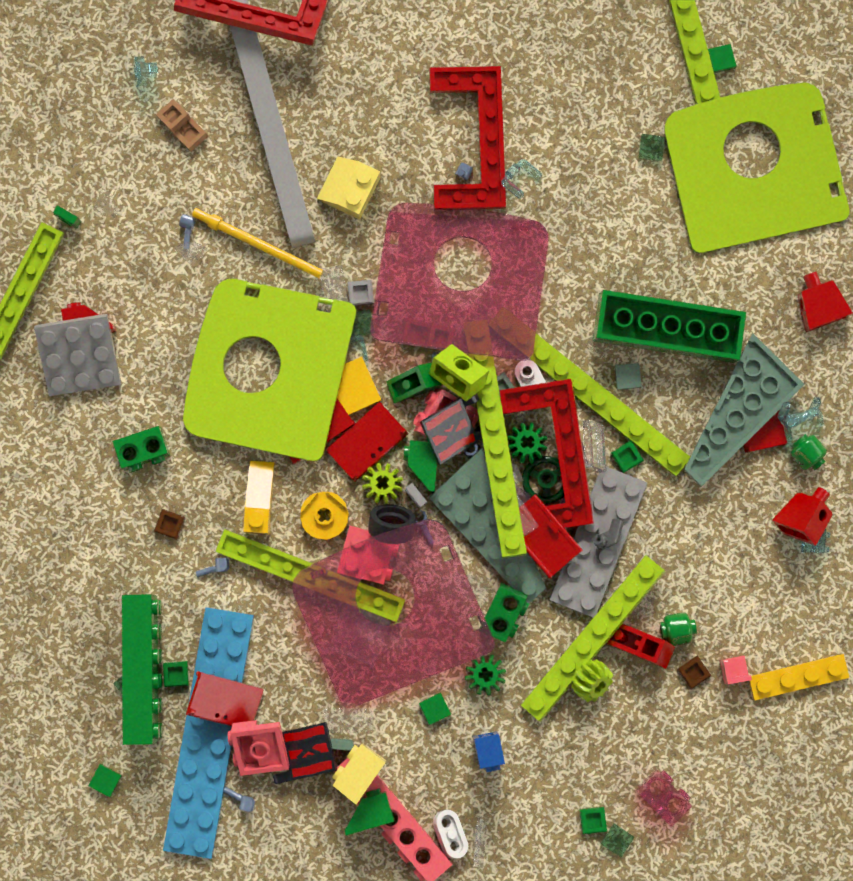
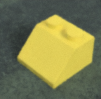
(349, 186)
(358, 773)

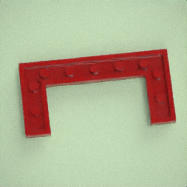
(297, 28)
(488, 85)
(561, 399)

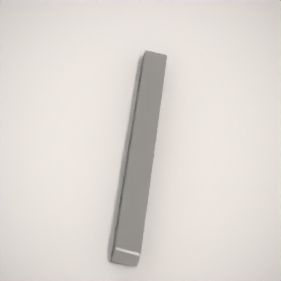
(273, 135)

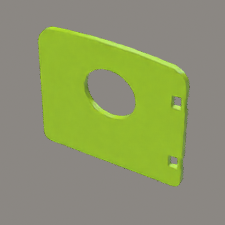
(733, 209)
(299, 406)

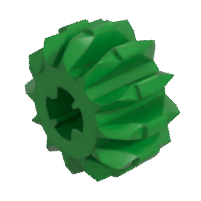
(527, 451)
(480, 681)

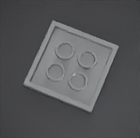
(77, 354)

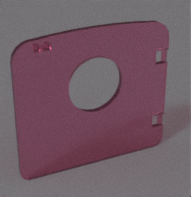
(485, 321)
(377, 658)

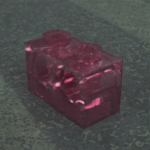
(660, 801)

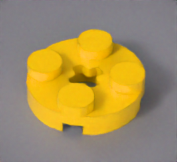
(338, 514)

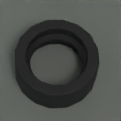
(389, 517)

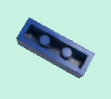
(489, 751)

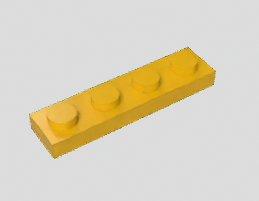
(798, 677)

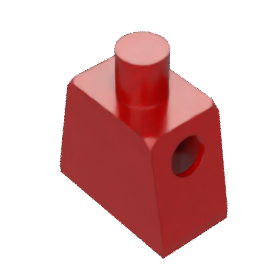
(821, 303)
(805, 516)

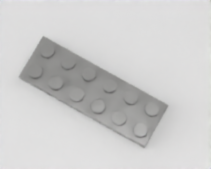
(587, 575)

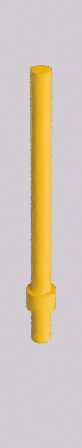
(216, 222)

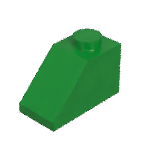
(412, 383)
(422, 463)
(371, 812)

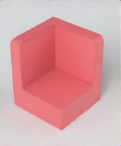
(734, 670)

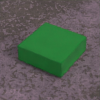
(722, 58)
(67, 217)
(627, 456)
(176, 674)
(435, 708)
(105, 780)
(593, 820)

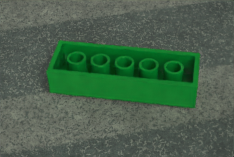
(669, 326)
(140, 669)

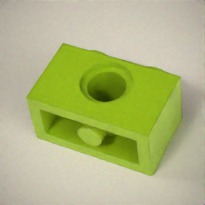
(458, 372)

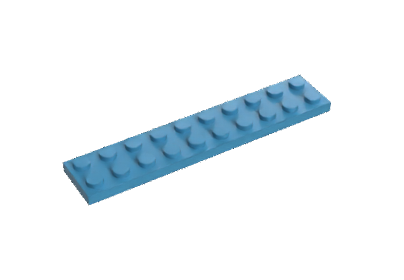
(205, 743)

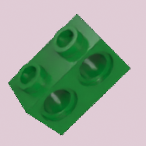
(140, 442)
(499, 610)

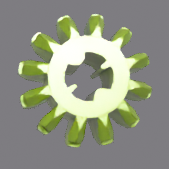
(373, 483)
(592, 680)

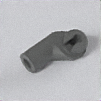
(609, 537)

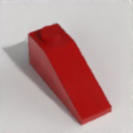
(642, 645)

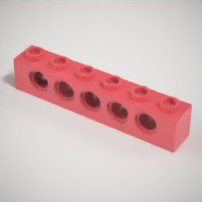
(438, 860)

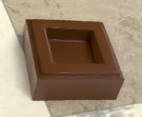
(169, 524)
(694, 672)

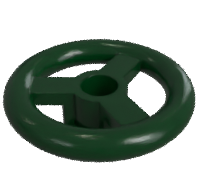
(530, 471)

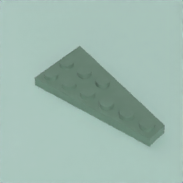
(747, 402)
(468, 505)

